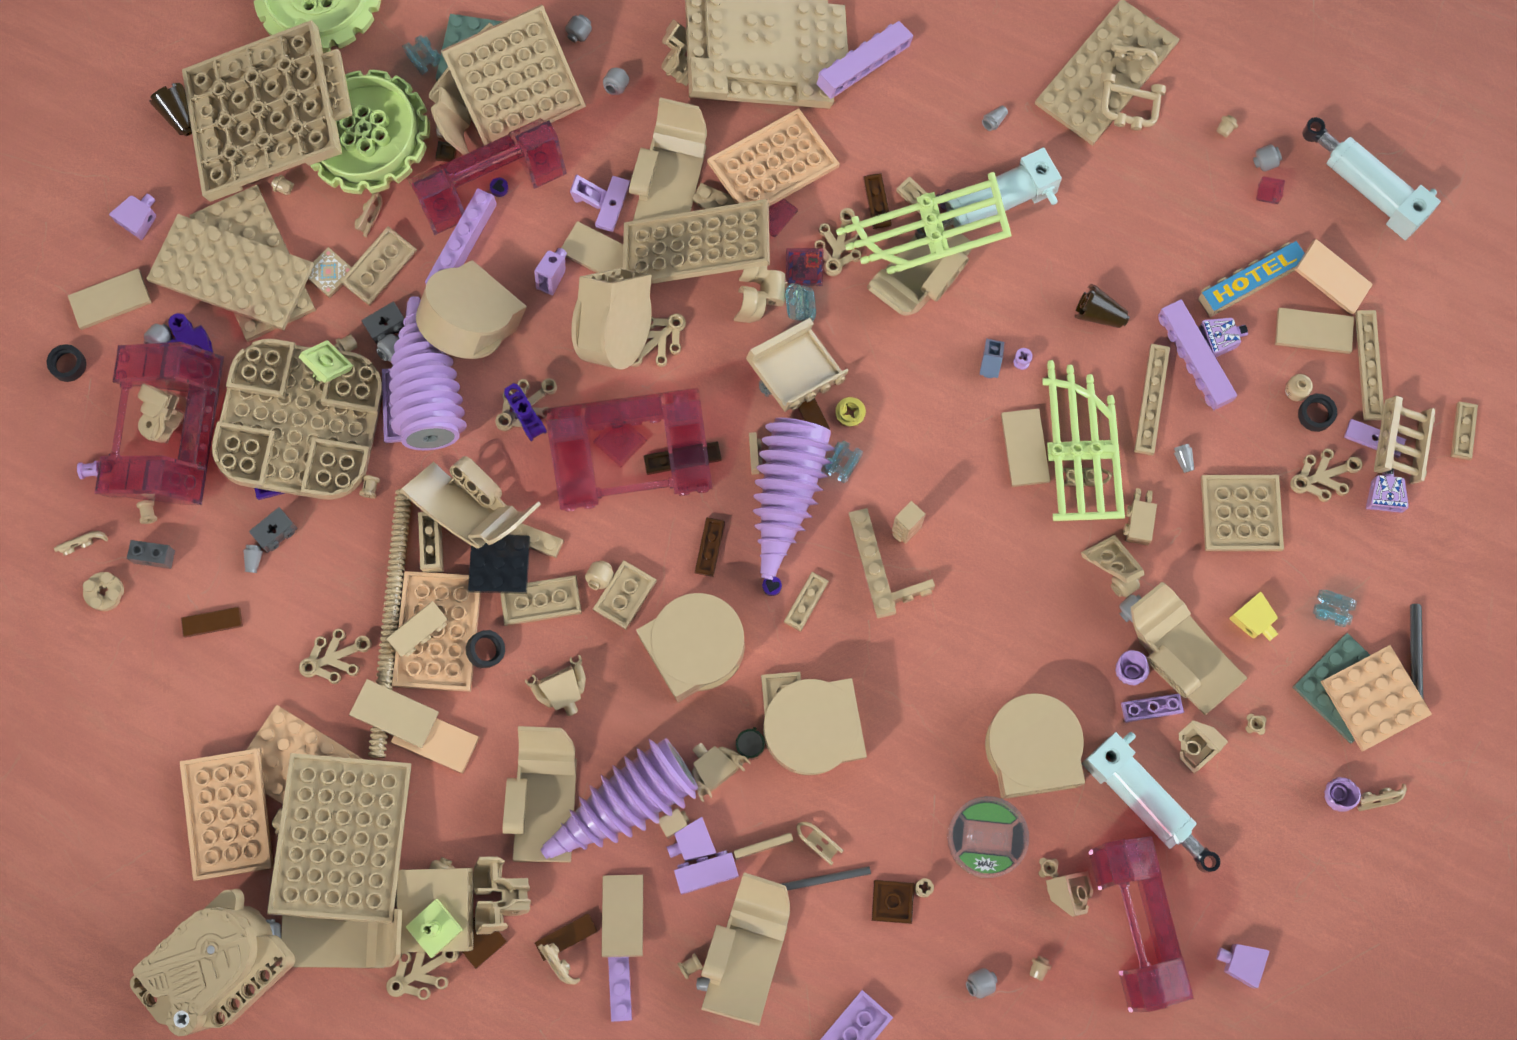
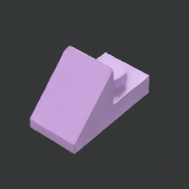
(588, 192)

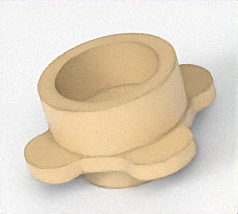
(1260, 720)
(1054, 867)

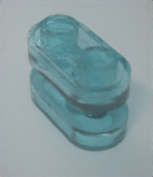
(431, 56)
(800, 302)
(842, 450)
(1340, 617)

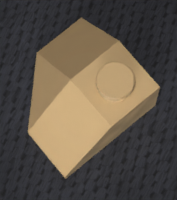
(1199, 744)
(1071, 892)

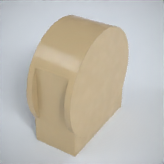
(467, 312)
(612, 317)
(695, 643)
(814, 726)
(1035, 746)

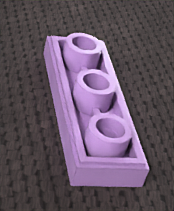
(615, 195)
(1363, 435)
(1140, 709)

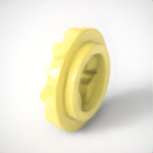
(853, 404)

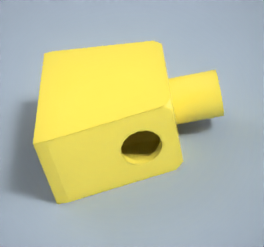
(1256, 618)

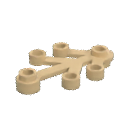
(838, 246)
(659, 338)
(510, 416)
(1322, 476)
(332, 657)
(419, 974)

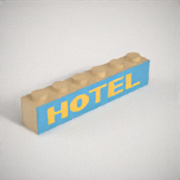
(1252, 279)

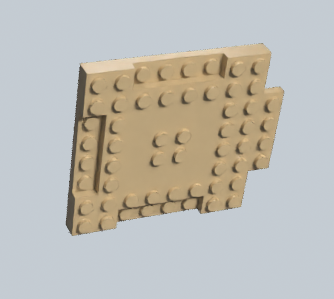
(763, 49)
(265, 109)

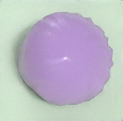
(1132, 667)
(1342, 794)

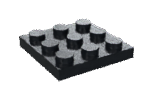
(500, 566)

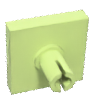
(325, 361)
(434, 928)

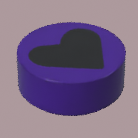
(499, 187)
(772, 587)

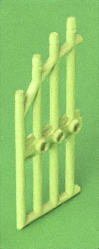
(931, 220)
(1083, 450)

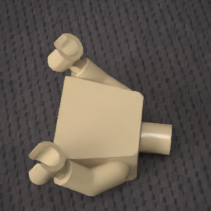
(561, 687)
(715, 767)

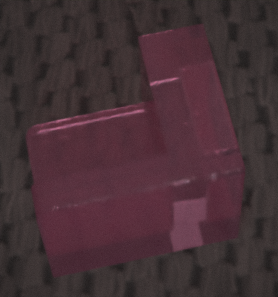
(1270, 190)

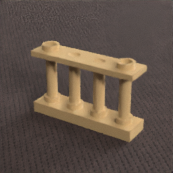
(1387, 440)

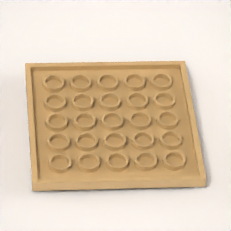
(513, 75)

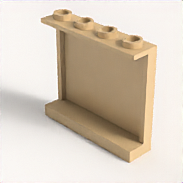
(795, 366)
(451, 887)

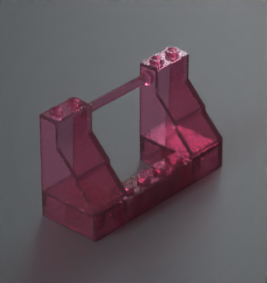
(534, 146)
(572, 447)
(161, 477)
(1155, 984)

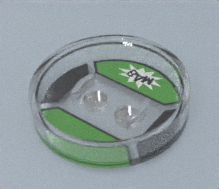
(988, 837)

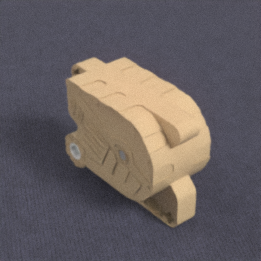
(210, 965)

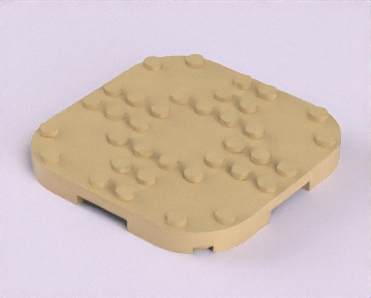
(293, 431)

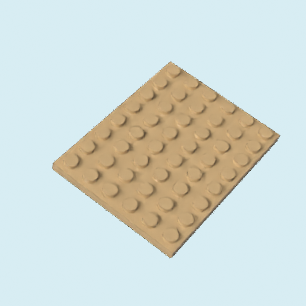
(340, 838)

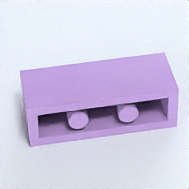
(706, 872)

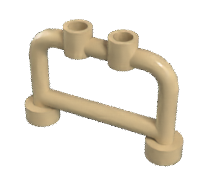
(1120, 119)

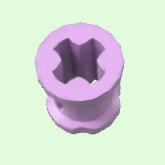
(1020, 363)
(84, 470)

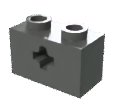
(375, 322)
(263, 531)
(150, 554)

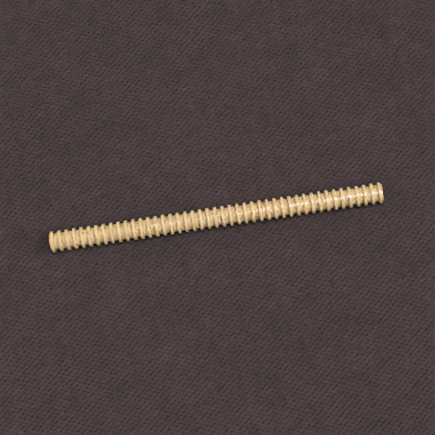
(391, 609)

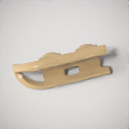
(1137, 53)
(369, 209)
(1088, 475)
(84, 540)
(1385, 798)
(815, 838)
(559, 967)

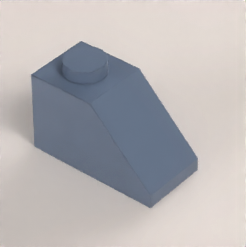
(992, 358)

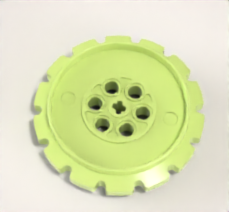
(335, 23)
(402, 127)

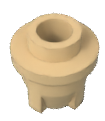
(1227, 125)
(282, 185)
(346, 344)
(1039, 967)

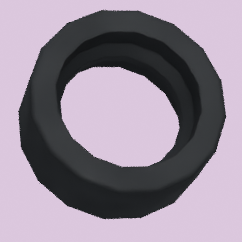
(59, 351)
(1327, 402)
(498, 642)

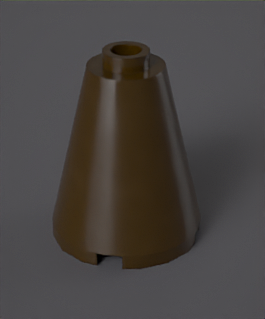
(173, 107)
(1101, 309)

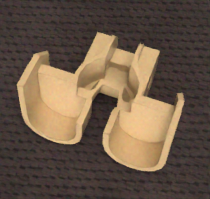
(676, 61)
(771, 292)
(161, 411)
(514, 902)

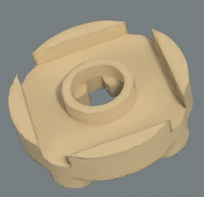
(93, 586)

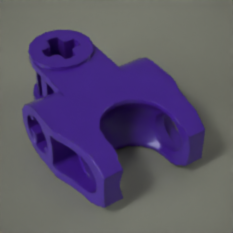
(187, 334)
(524, 412)

